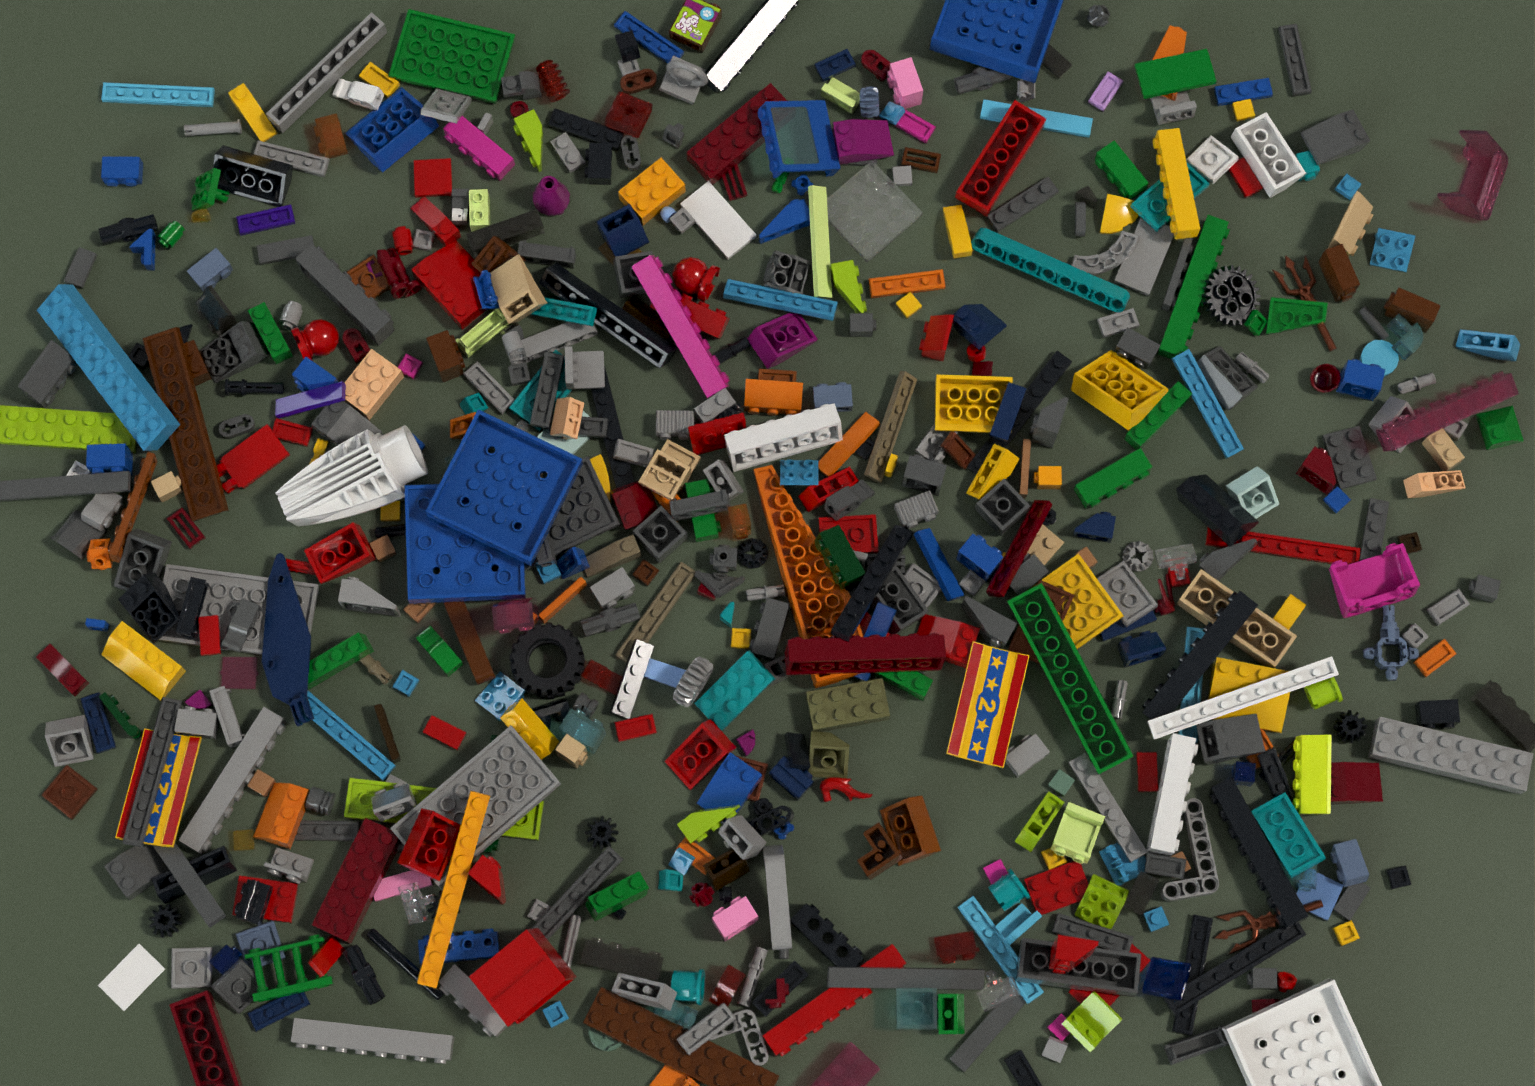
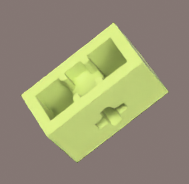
(479, 209)

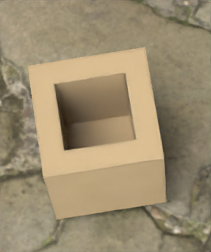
(167, 486)

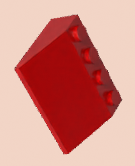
(450, 281)

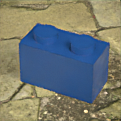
(122, 171)

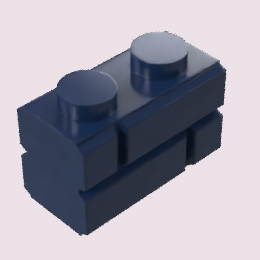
(791, 779)

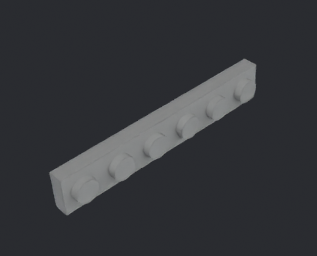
(1108, 807)

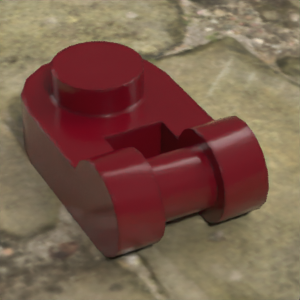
(870, 61)
(352, 339)

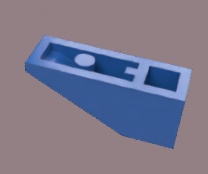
(790, 219)

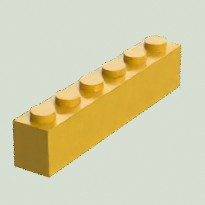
(1177, 183)

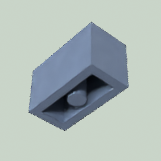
(210, 270)
(839, 394)
(1349, 862)

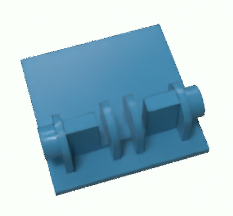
(1392, 249)
(799, 472)
(500, 695)
(1119, 866)

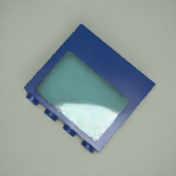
(798, 137)

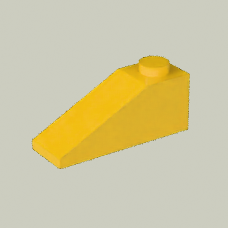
(252, 112)
(995, 468)

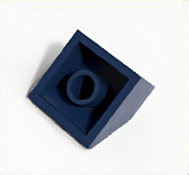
(977, 324)
(1141, 649)

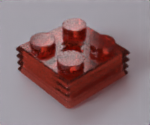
(634, 122)

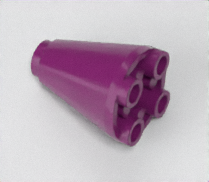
(551, 196)

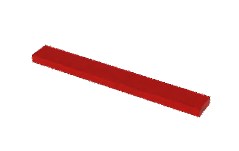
(1292, 547)

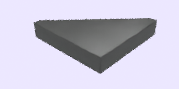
(718, 583)

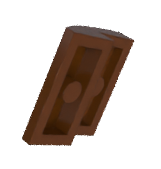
(494, 255)

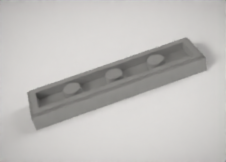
(300, 160)

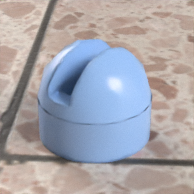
(667, 212)

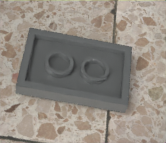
(1349, 457)

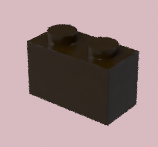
(725, 869)

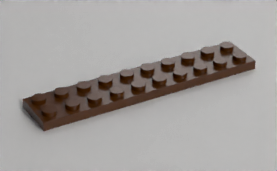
(190, 440)
(658, 1040)

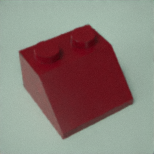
(1318, 470)
(633, 503)

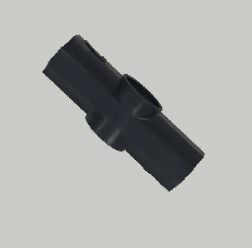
(127, 229)
(364, 974)

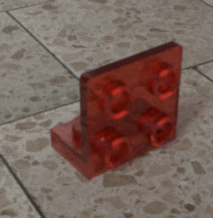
(956, 946)

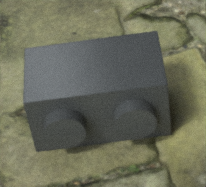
(1137, 348)
(1028, 573)

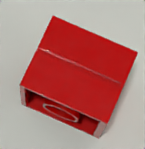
(522, 976)

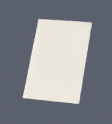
(131, 977)

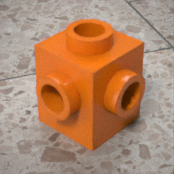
(98, 554)

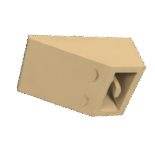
(516, 290)

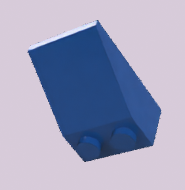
(730, 784)

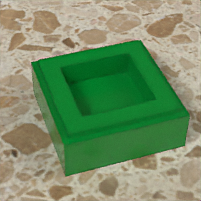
(1256, 322)

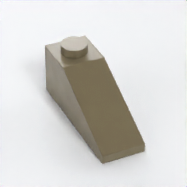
(613, 556)

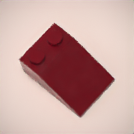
(1355, 783)

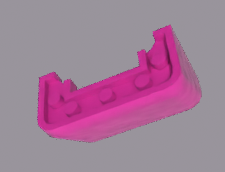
(1374, 581)

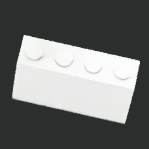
(1267, 154)

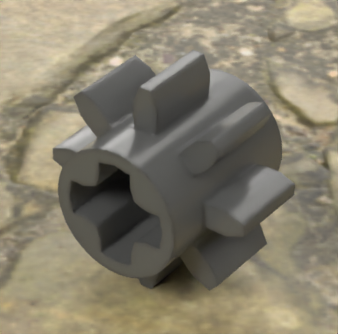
(1098, 15)

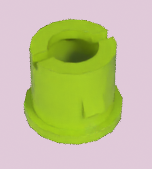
(1323, 693)

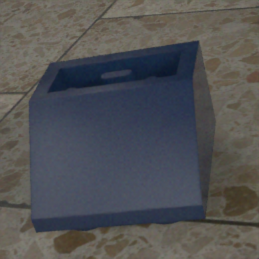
(622, 231)

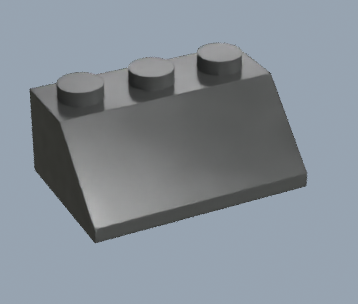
(48, 374)
(1225, 378)
(1047, 423)
(901, 596)

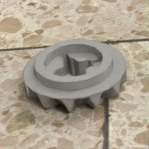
(1135, 564)

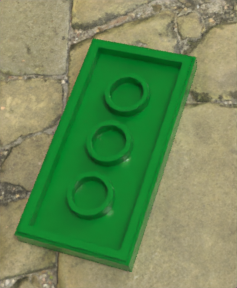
(1175, 73)

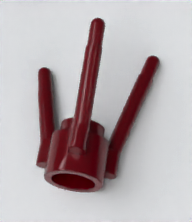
(1166, 604)

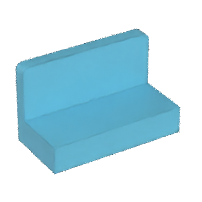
(1016, 923)

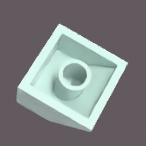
(1254, 492)

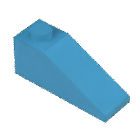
(1489, 344)

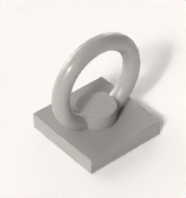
(683, 80)

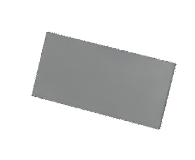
(1142, 266)

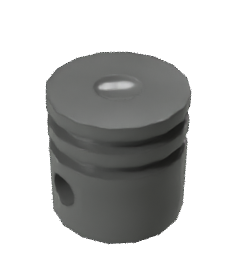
(320, 800)

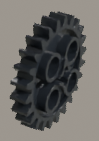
(1218, 303)

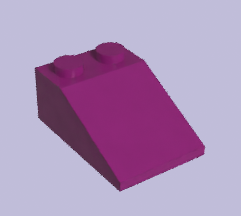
(862, 140)
(781, 338)

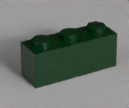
(839, 557)

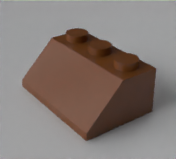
(910, 829)

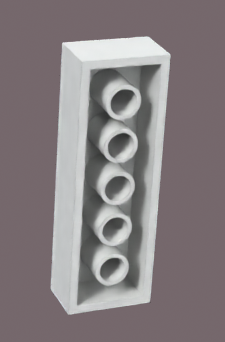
(783, 437)
(1171, 794)

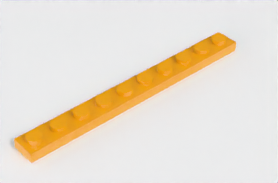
(453, 889)

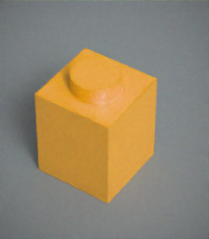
(1048, 477)

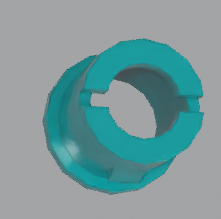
(1008, 890)
(689, 985)

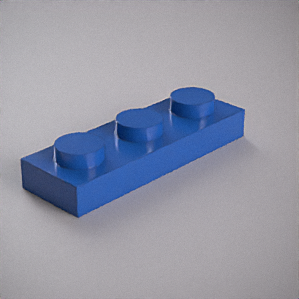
(1241, 91)

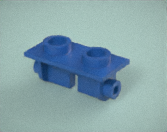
(486, 291)

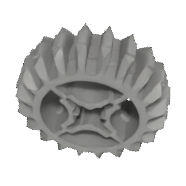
(693, 681)

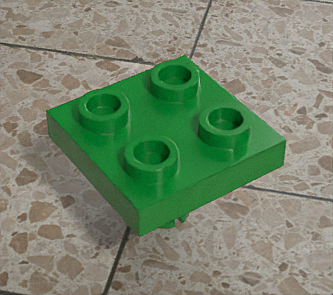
(207, 190)

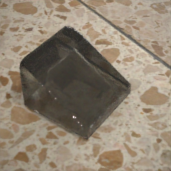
(1087, 196)

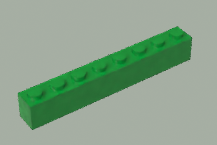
(1191, 291)

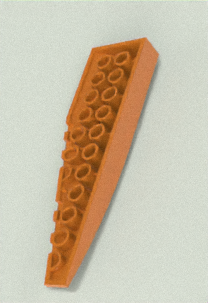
(807, 580)

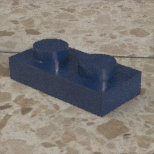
(835, 65)

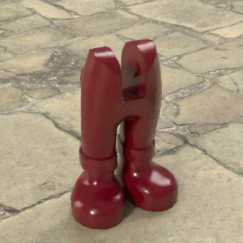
(396, 274)

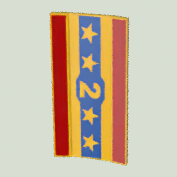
(987, 705)
(172, 789)

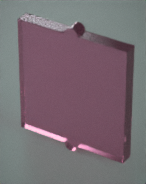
(239, 672)

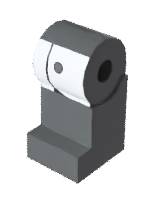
(460, 206)

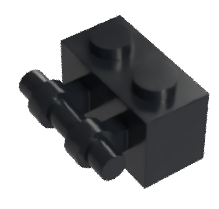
(253, 902)

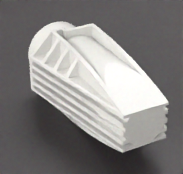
(353, 478)

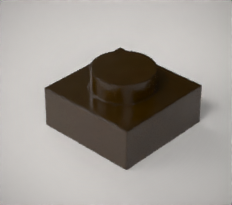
(1411, 542)

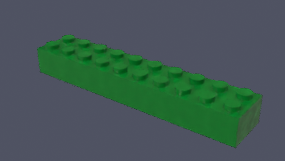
(1070, 678)

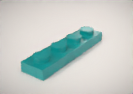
(567, 312)

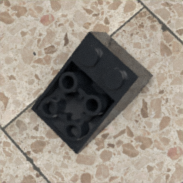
(151, 606)

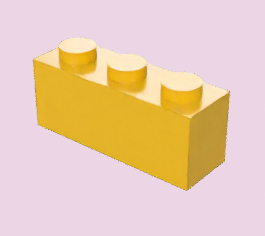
(530, 728)

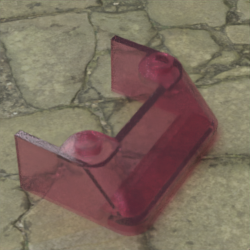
(1482, 177)

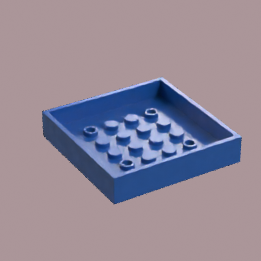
(995, 31)
(504, 487)
(462, 561)

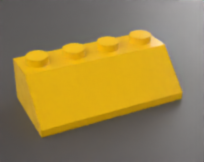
(142, 661)

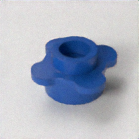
(797, 184)
(782, 834)

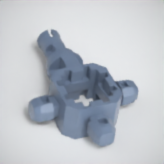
(1390, 636)

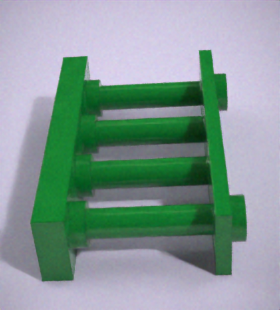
(282, 988)

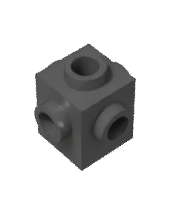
(728, 563)

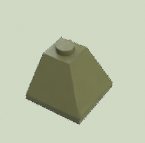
(828, 755)

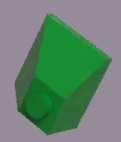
(1499, 428)

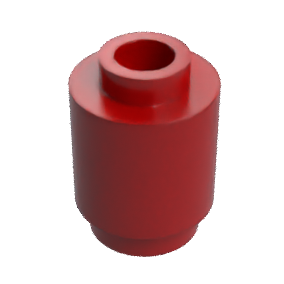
(403, 240)

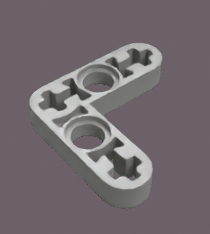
(739, 1026)

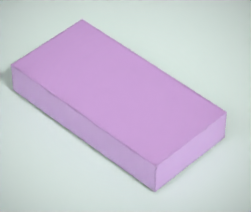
(1105, 91)

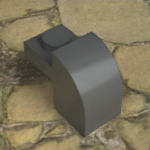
(524, 84)

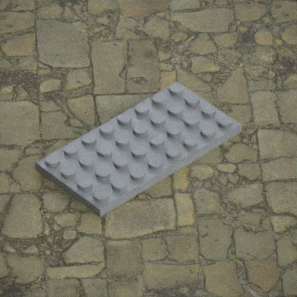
(224, 597)
(506, 772)

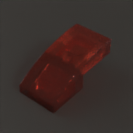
(602, 677)

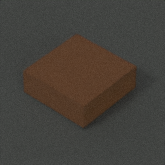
(645, 572)

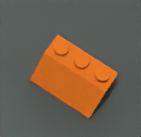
(773, 397)
(282, 814)

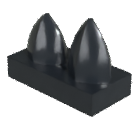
(558, 708)

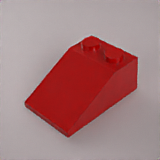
(340, 553)
(957, 637)
(700, 754)

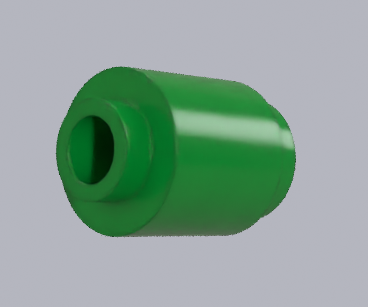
(171, 234)

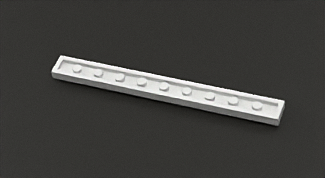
(1242, 697)

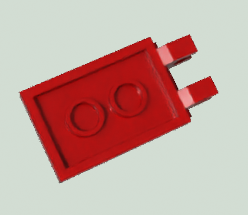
(252, 459)

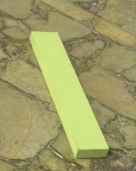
(820, 242)

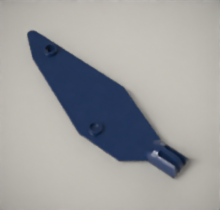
(286, 643)

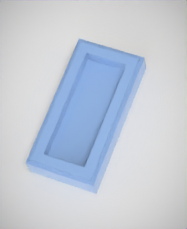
(663, 673)

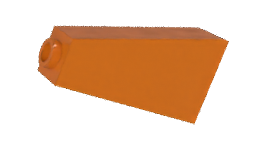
(1171, 44)

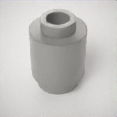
(291, 315)

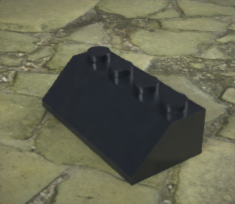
(253, 175)
(1215, 508)

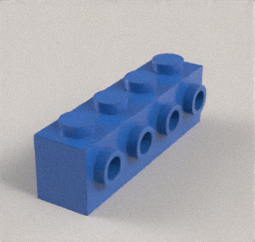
(467, 946)

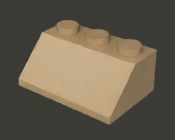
(1352, 224)

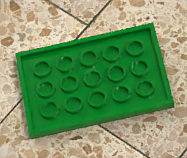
(452, 56)

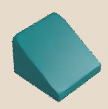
(473, 403)
(727, 614)
(670, 880)

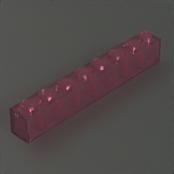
(1446, 412)

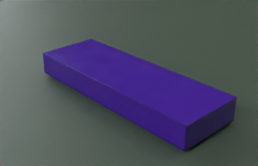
(265, 220)

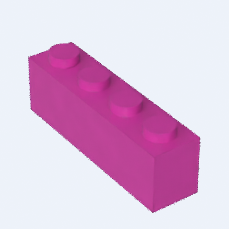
(479, 147)

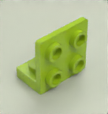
(1101, 902)
(1091, 1021)

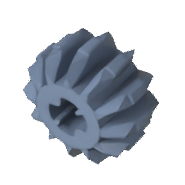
(869, 102)

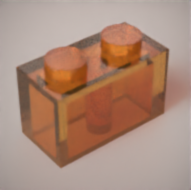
(331, 136)
(739, 521)

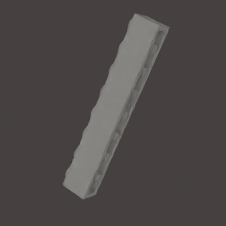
(326, 72)
(232, 781)
(372, 1039)

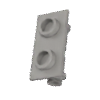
(1025, 90)

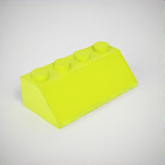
(1312, 774)

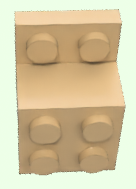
(669, 470)

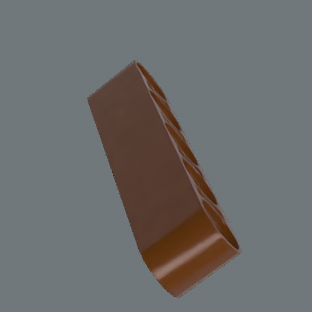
(470, 641)

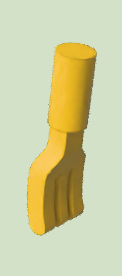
(319, 449)

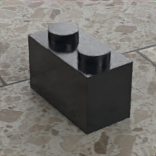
(600, 163)
(1438, 713)

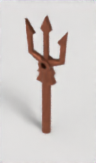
(1304, 294)
(1255, 924)

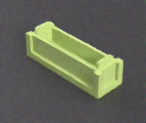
(482, 332)

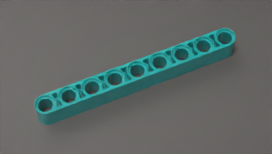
(1050, 270)

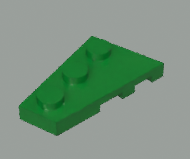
(1294, 314)

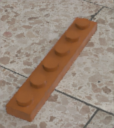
(135, 500)

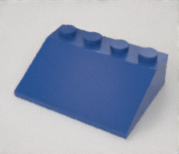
(391, 130)

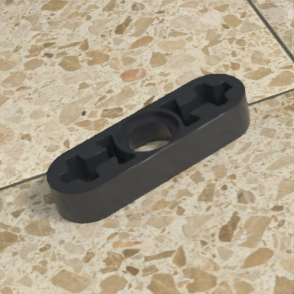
(781, 821)

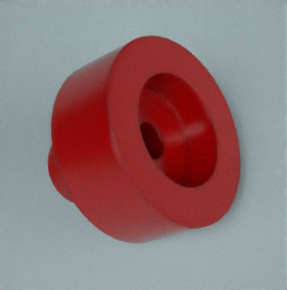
(976, 355)
(1286, 981)

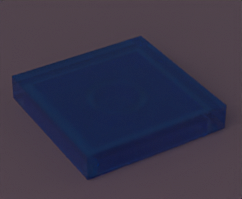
(1166, 978)

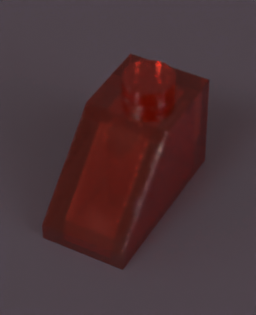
(727, 986)

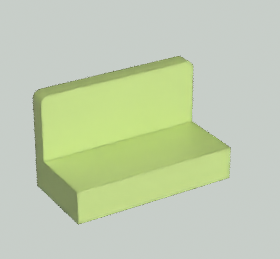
(841, 95)

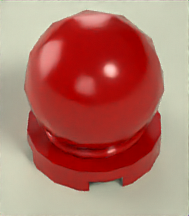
(694, 277)
(316, 339)

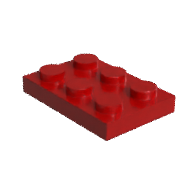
(710, 435)
(858, 529)
(1057, 887)
(281, 902)

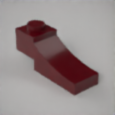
(62, 670)

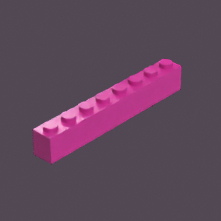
(680, 326)

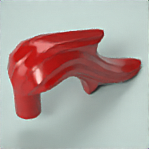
(842, 785)

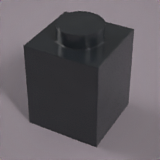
(627, 46)

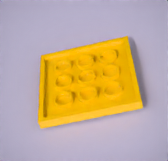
(1091, 607)

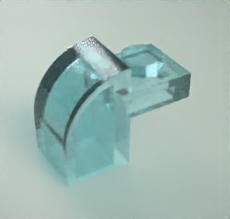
(1409, 336)
(679, 1015)

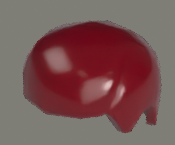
(1325, 378)

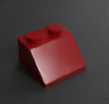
(937, 337)

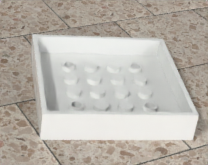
(1297, 1047)

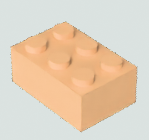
(371, 384)

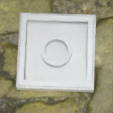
(1212, 159)

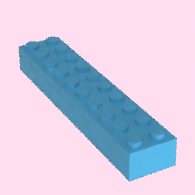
(108, 367)

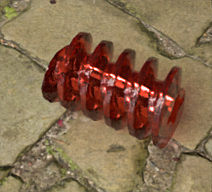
(551, 81)

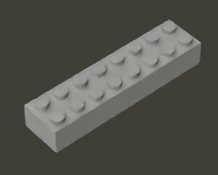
(1450, 755)

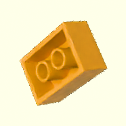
(652, 190)

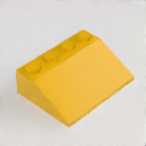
(1118, 389)
(968, 402)
(1232, 675)

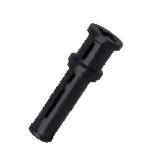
(277, 388)

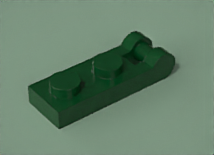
(121, 716)

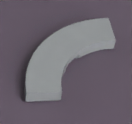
(1109, 259)

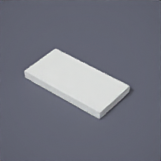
(718, 220)

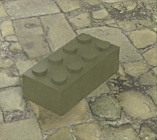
(848, 705)

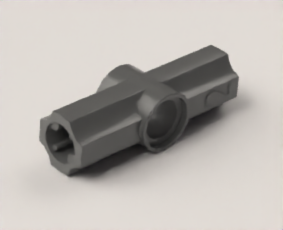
(980, 79)
(610, 619)

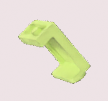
(1077, 833)

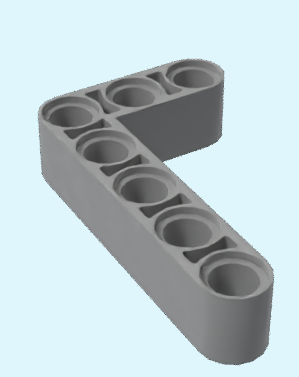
(547, 341)
(1198, 856)
(777, 897)

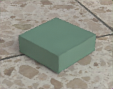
(1061, 782)

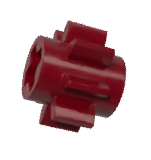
(701, 894)

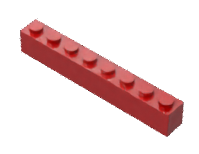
(825, 1007)

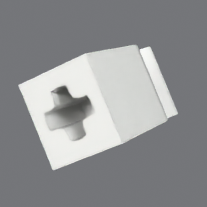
(359, 93)

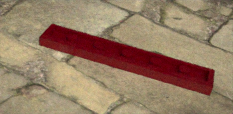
(1019, 548)

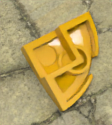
(1117, 214)

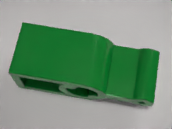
(439, 651)

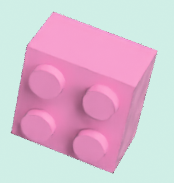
(905, 83)
(734, 918)

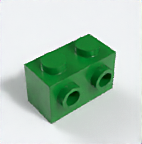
(950, 1014)

